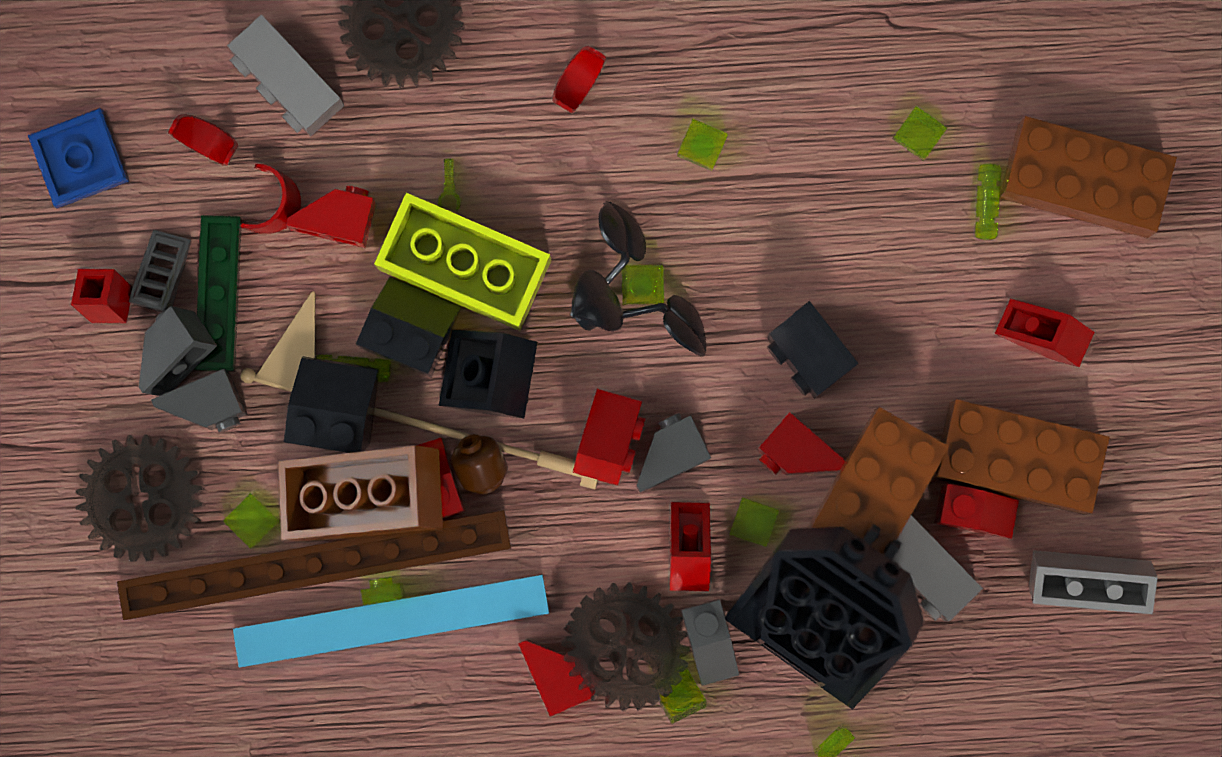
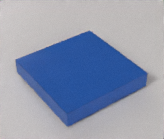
(78, 158)

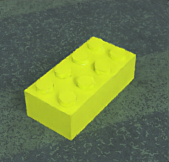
(463, 261)

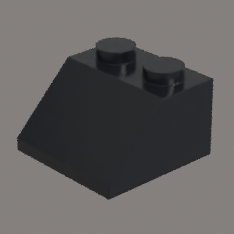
(408, 326)
(810, 351)
(488, 373)
(332, 405)

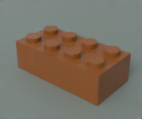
(1087, 177)
(1022, 457)
(881, 479)
(360, 494)

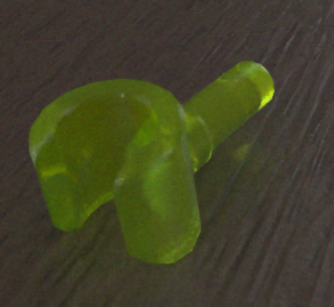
(449, 185)

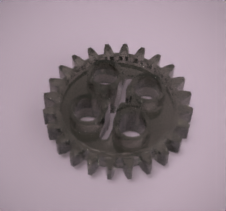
(382, 54)
(104, 504)
(591, 641)

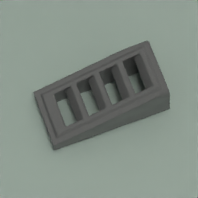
(142, 280)

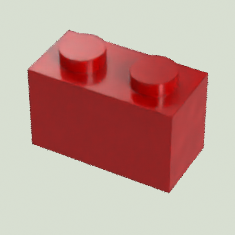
(607, 437)

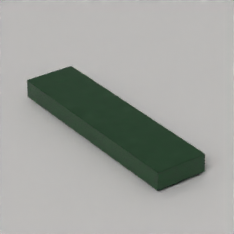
(219, 288)

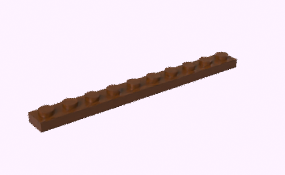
(311, 566)

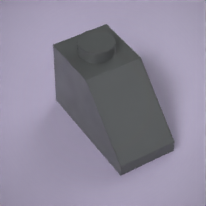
(172, 350)
(207, 402)
(672, 452)
(710, 642)

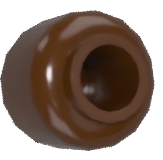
(479, 464)

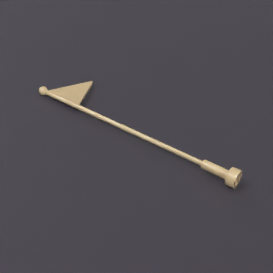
(300, 341)

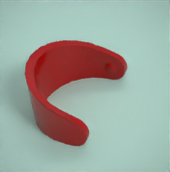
(578, 78)
(204, 138)
(289, 204)

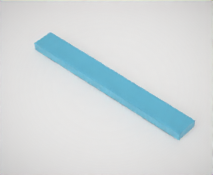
(390, 621)

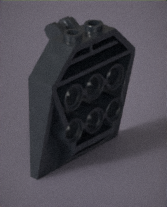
(832, 609)

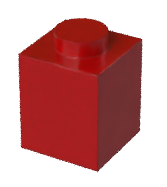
(101, 295)

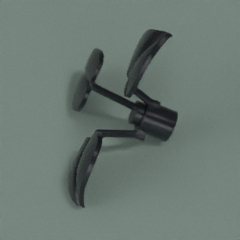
(599, 306)

